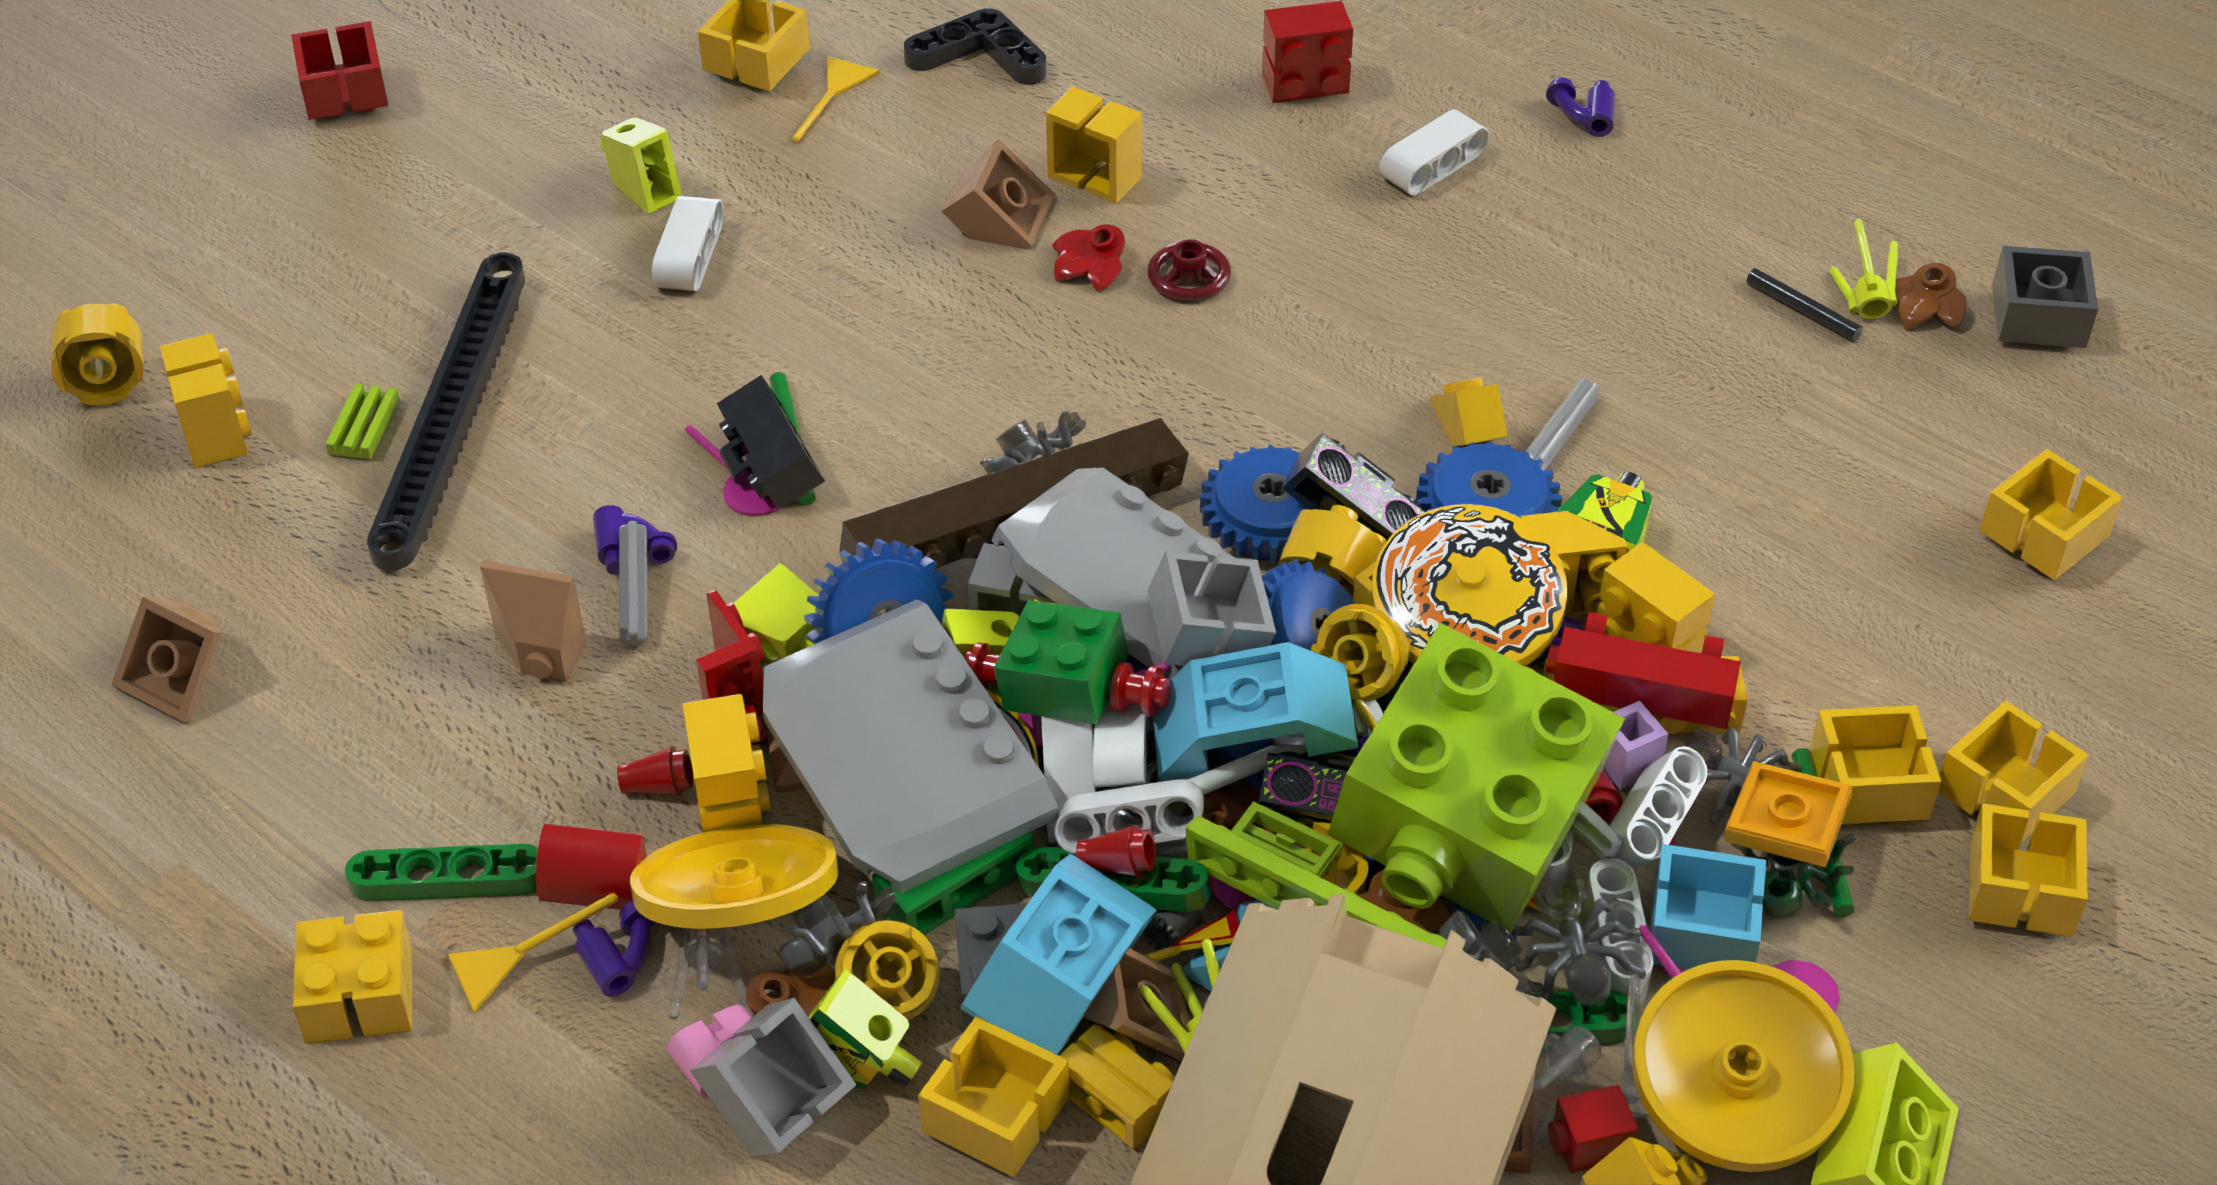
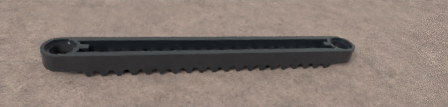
(447, 413)

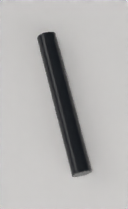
(1804, 304)

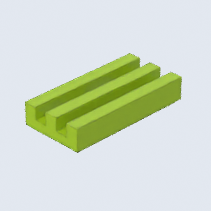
(354, 422)
(1284, 841)

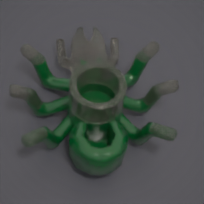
(1789, 877)

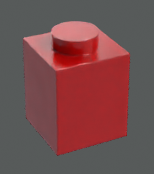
(1590, 1126)

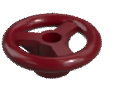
(1188, 266)

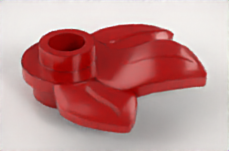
(1090, 253)

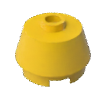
(1369, 646)
(894, 964)

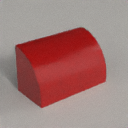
(586, 864)

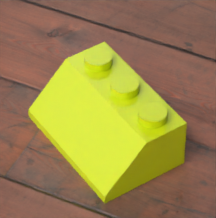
(1893, 1128)

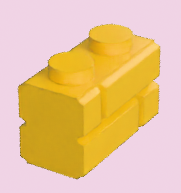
(1117, 1084)

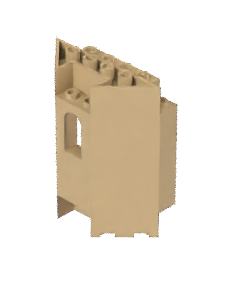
(1404, 1030)

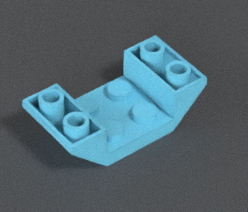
(1252, 699)
(1058, 955)

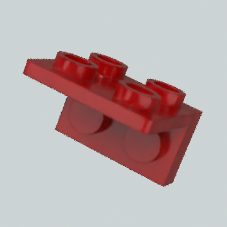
(736, 659)

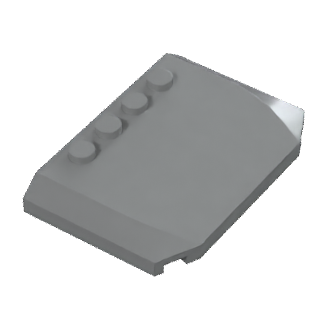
(1099, 548)
(903, 748)

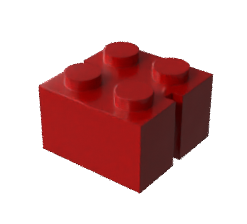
(1307, 51)
(333, 87)

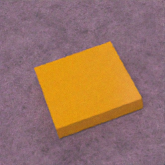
(1788, 813)

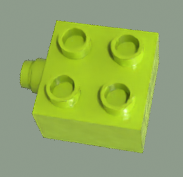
(1472, 779)

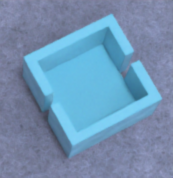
(1707, 906)

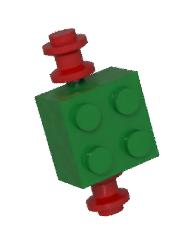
(1068, 665)

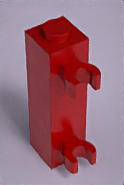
(1662, 678)

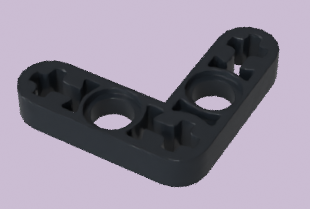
(978, 30)

